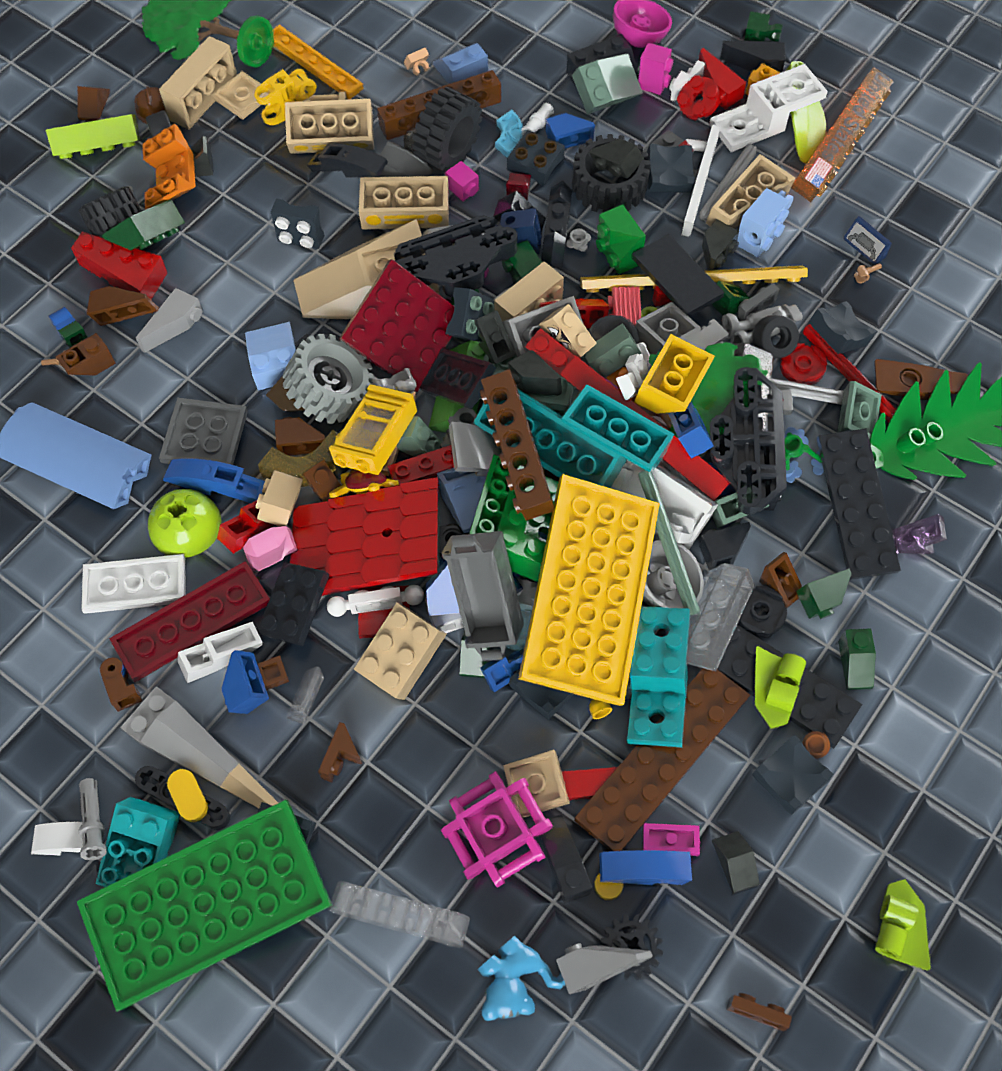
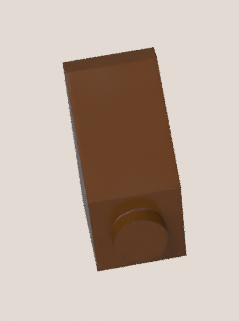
(296, 436)

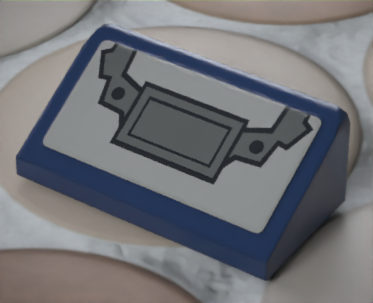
(867, 241)

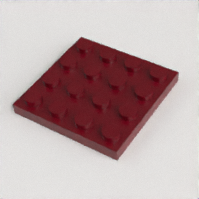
(400, 324)

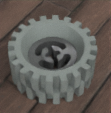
(336, 366)

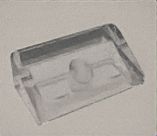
(305, 695)

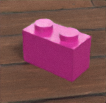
(654, 68)

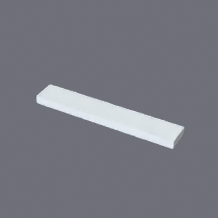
(701, 180)

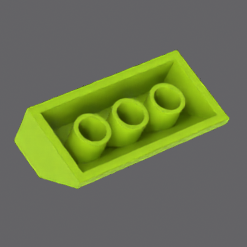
(92, 135)

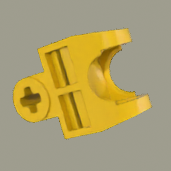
(287, 90)

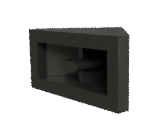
(202, 158)
(737, 861)

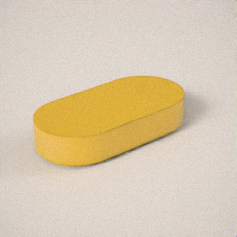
(187, 795)

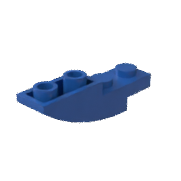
(214, 476)

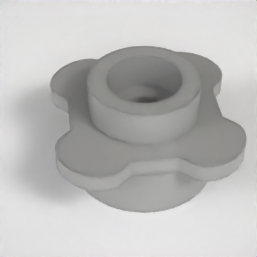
(578, 239)

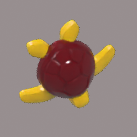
(361, 483)

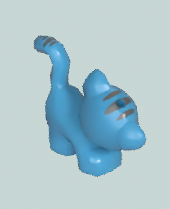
(507, 994)

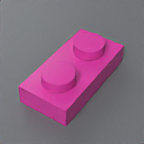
(671, 838)

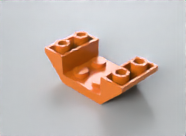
(173, 166)

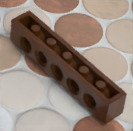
(402, 115)
(539, 499)

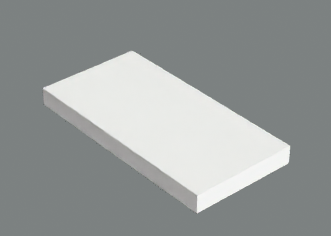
(133, 583)

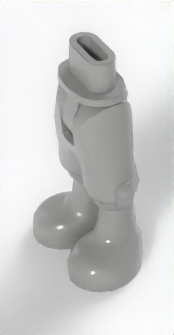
(737, 328)

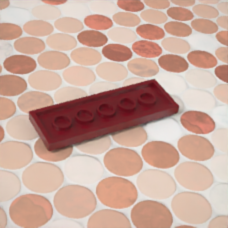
(189, 620)

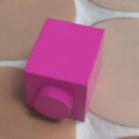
(462, 181)

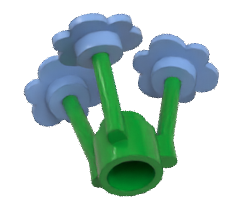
(795, 446)

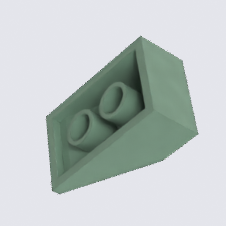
(606, 82)

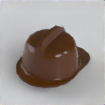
(148, 102)

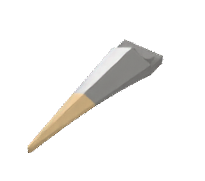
(174, 734)

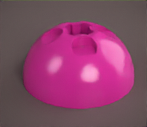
(641, 21)

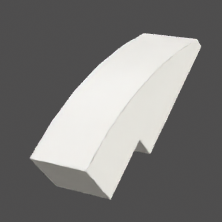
(217, 650)

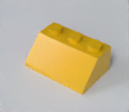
(674, 377)

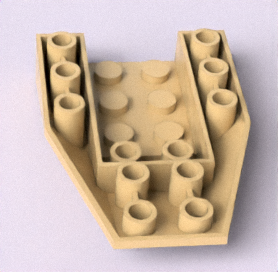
(342, 283)

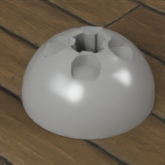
(660, 585)

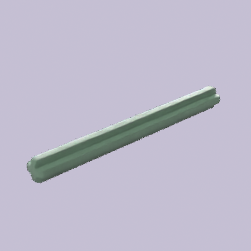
(669, 545)

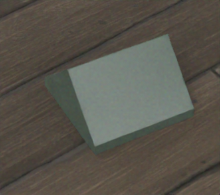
(859, 408)

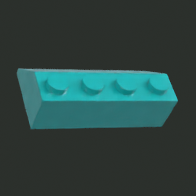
(618, 428)

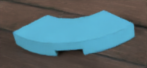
(510, 132)

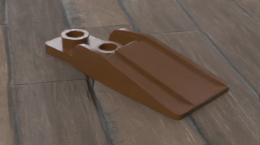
(898, 378)

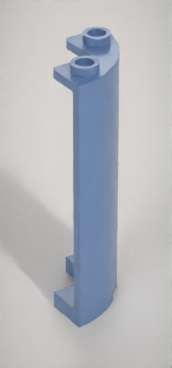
(72, 455)

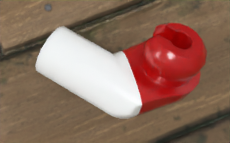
(697, 145)

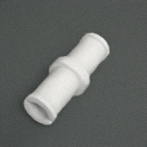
(538, 119)

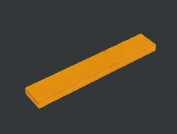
(316, 63)

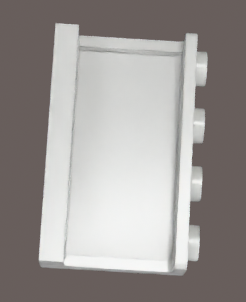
(676, 497)

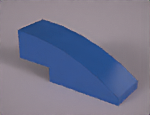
(645, 867)

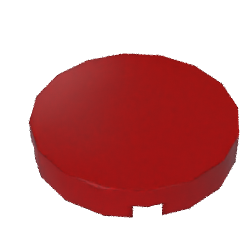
(804, 365)

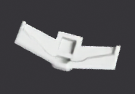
(637, 372)

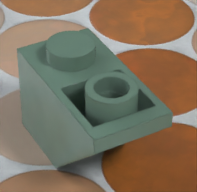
(418, 439)

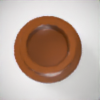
(817, 744)

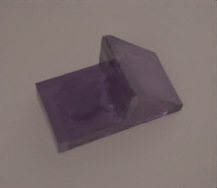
(920, 535)

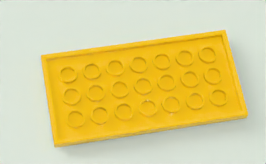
(590, 591)

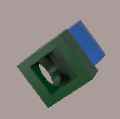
(67, 326)

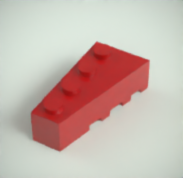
(121, 267)

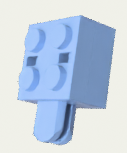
(764, 221)

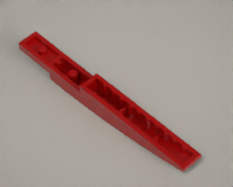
(580, 374)

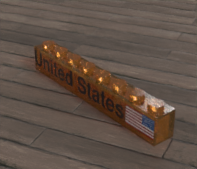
(840, 137)

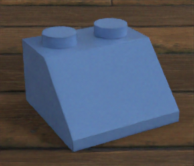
(462, 64)

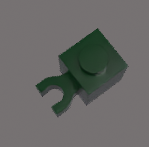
(758, 28)

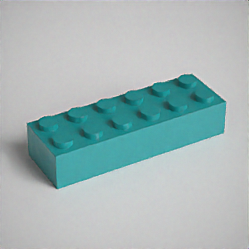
(562, 447)

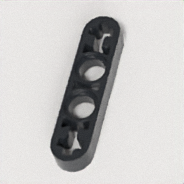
(150, 789)

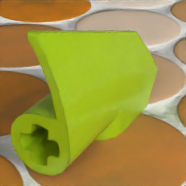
(777, 685)
(903, 927)

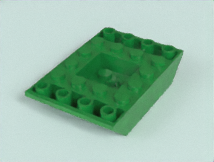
(497, 513)

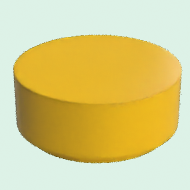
(607, 890)

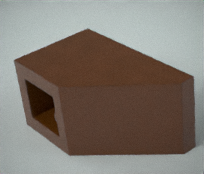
(86, 357)

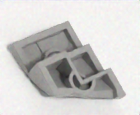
(472, 448)

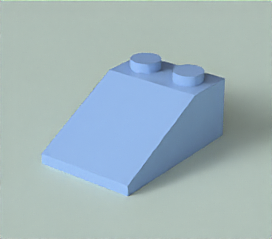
(269, 353)

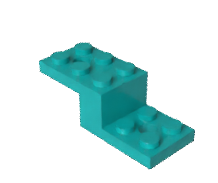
(659, 677)

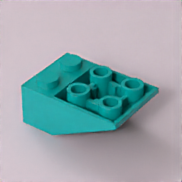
(136, 839)

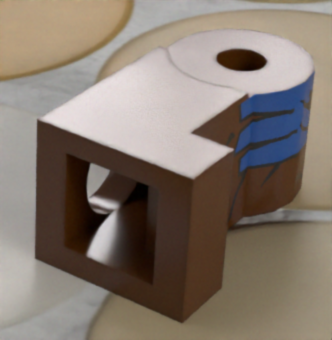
(116, 684)

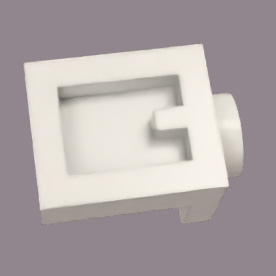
(682, 527)

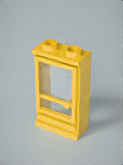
(374, 430)

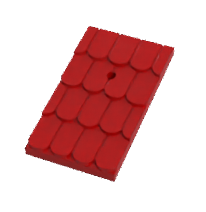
(371, 536)

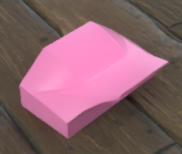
(269, 547)

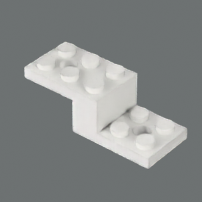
(768, 107)

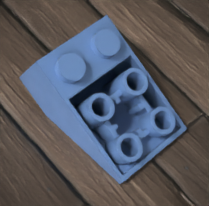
(461, 494)

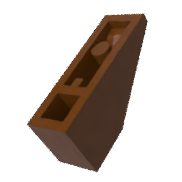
(116, 304)

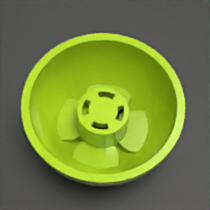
(184, 523)

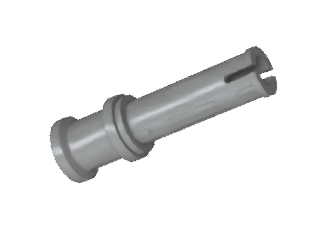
(91, 828)

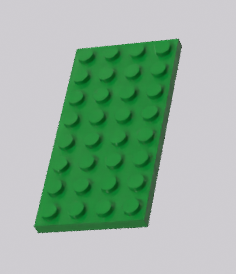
(203, 904)

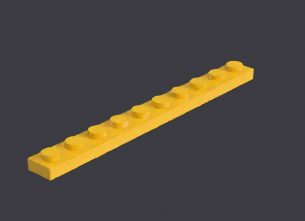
(746, 275)

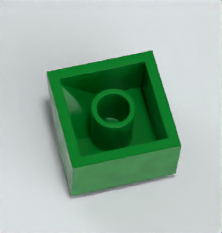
(619, 238)

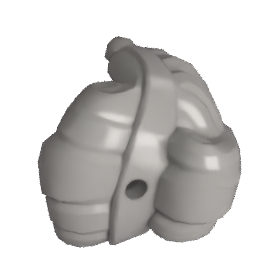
(401, 381)

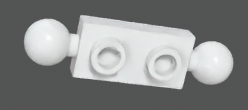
(368, 601)

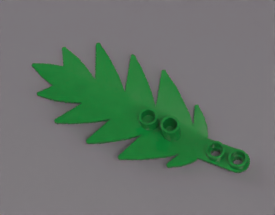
(917, 440)

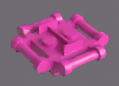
(496, 828)

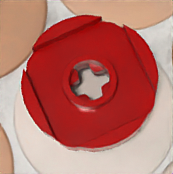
(693, 88)

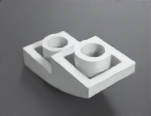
(677, 83)
(56, 837)

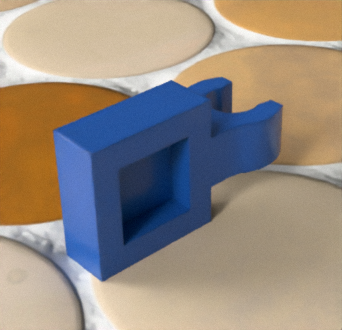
(500, 671)

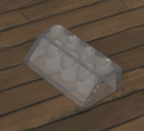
(720, 608)

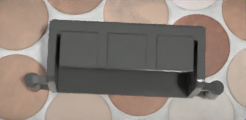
(484, 592)

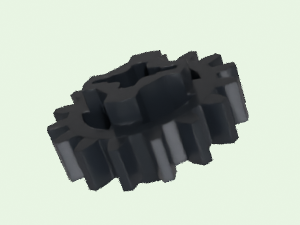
(620, 940)

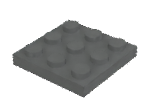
(204, 431)

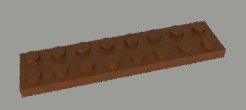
(653, 771)

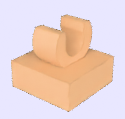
(415, 59)

